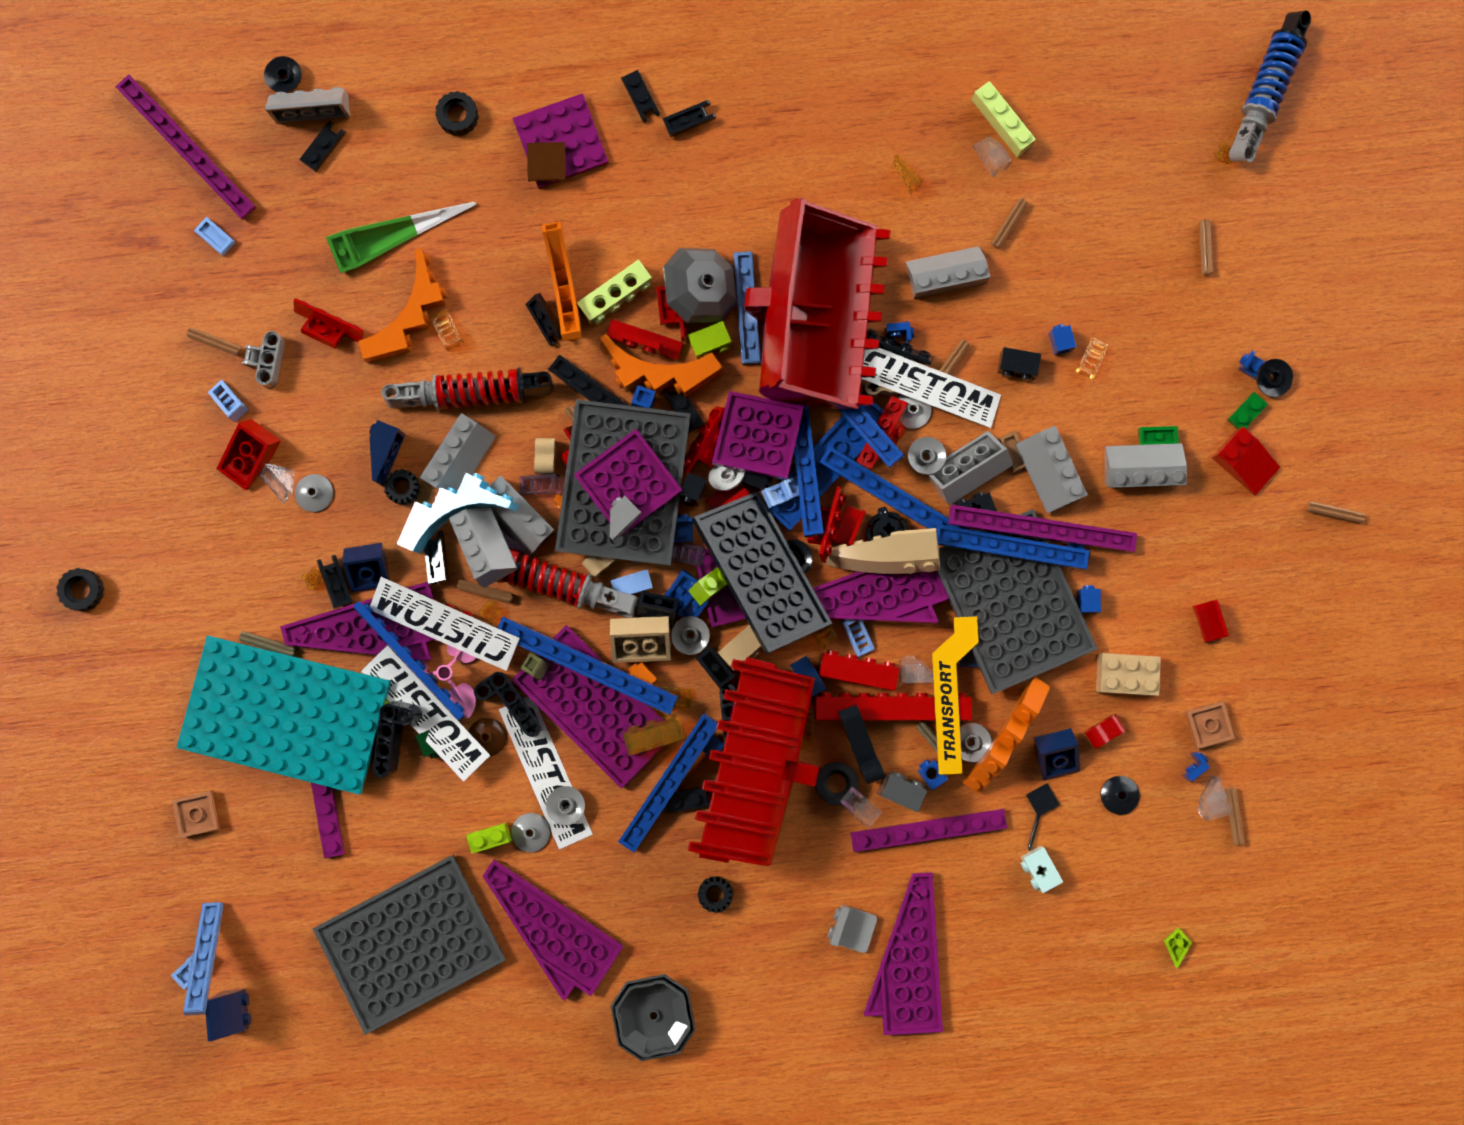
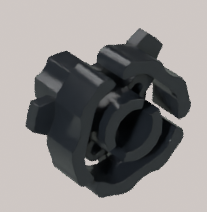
(885, 521)

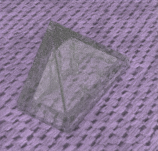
(279, 480)

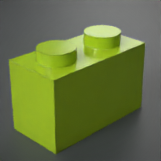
(710, 339)
(708, 586)
(489, 837)

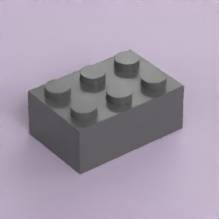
(905, 793)

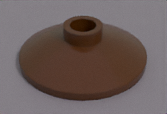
(496, 734)

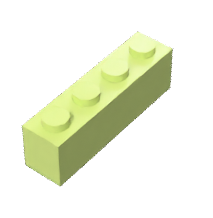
(1003, 119)

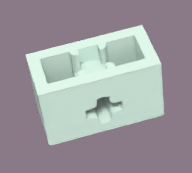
(1050, 876)

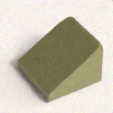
(535, 666)

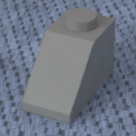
(622, 516)

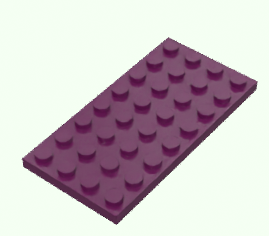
(590, 712)

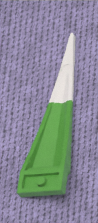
(363, 243)

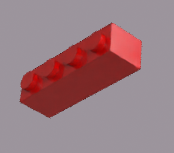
(859, 671)

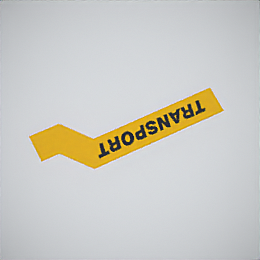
(946, 692)

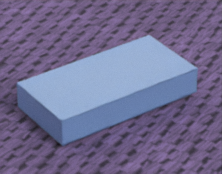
(214, 236)

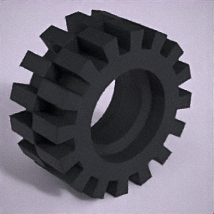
(390, 484)
(712, 906)

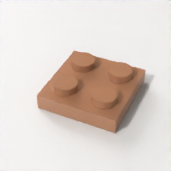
(1209, 725)
(195, 814)

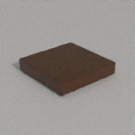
(546, 161)

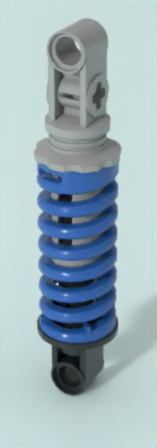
(1270, 85)

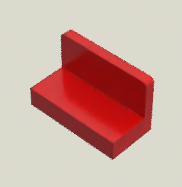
(723, 497)
(849, 526)
(1210, 621)

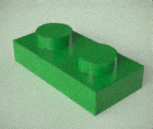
(1247, 411)
(1158, 435)

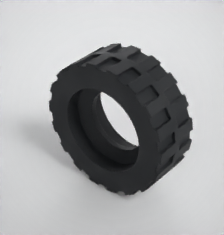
(453, 99)
(66, 583)
(828, 770)

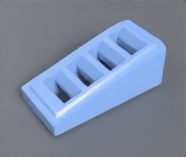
(236, 409)
(859, 652)

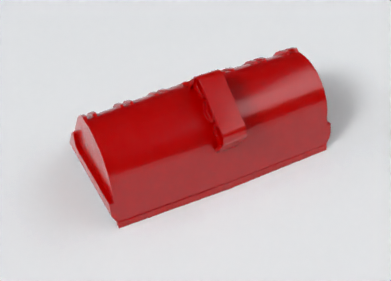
(818, 308)
(756, 764)

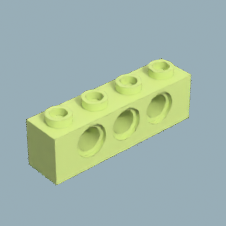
(603, 293)

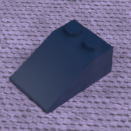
(384, 447)
(227, 1014)

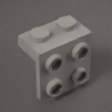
(852, 928)

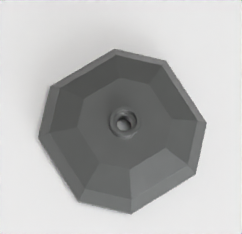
(690, 295)
(651, 1037)

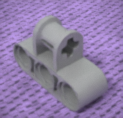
(257, 358)

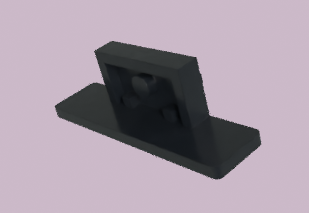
(905, 350)

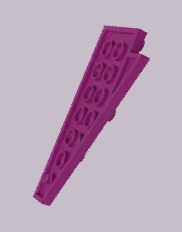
(883, 597)
(349, 632)
(561, 941)
(908, 975)

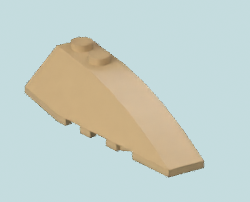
(897, 554)

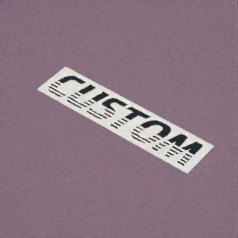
(932, 386)
(444, 623)
(446, 734)
(543, 770)

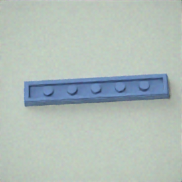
(747, 324)
(203, 959)

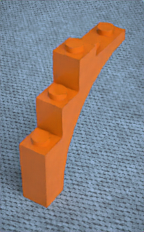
(562, 281)
(394, 338)
(657, 377)
(1009, 736)

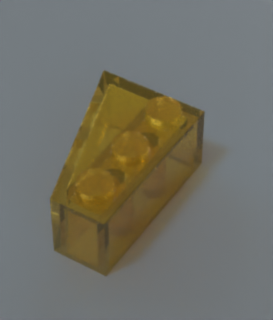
(654, 734)

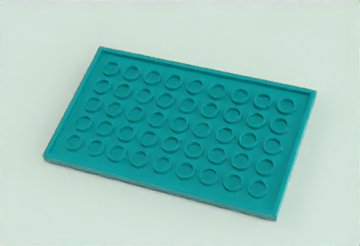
(283, 714)

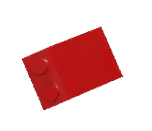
(247, 453)
(1246, 460)

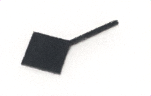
(1042, 801)

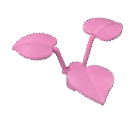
(462, 693)

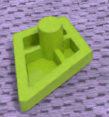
(1177, 946)

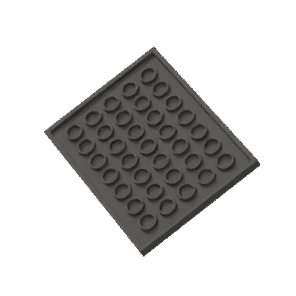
(581, 523)
(1021, 609)
(409, 944)

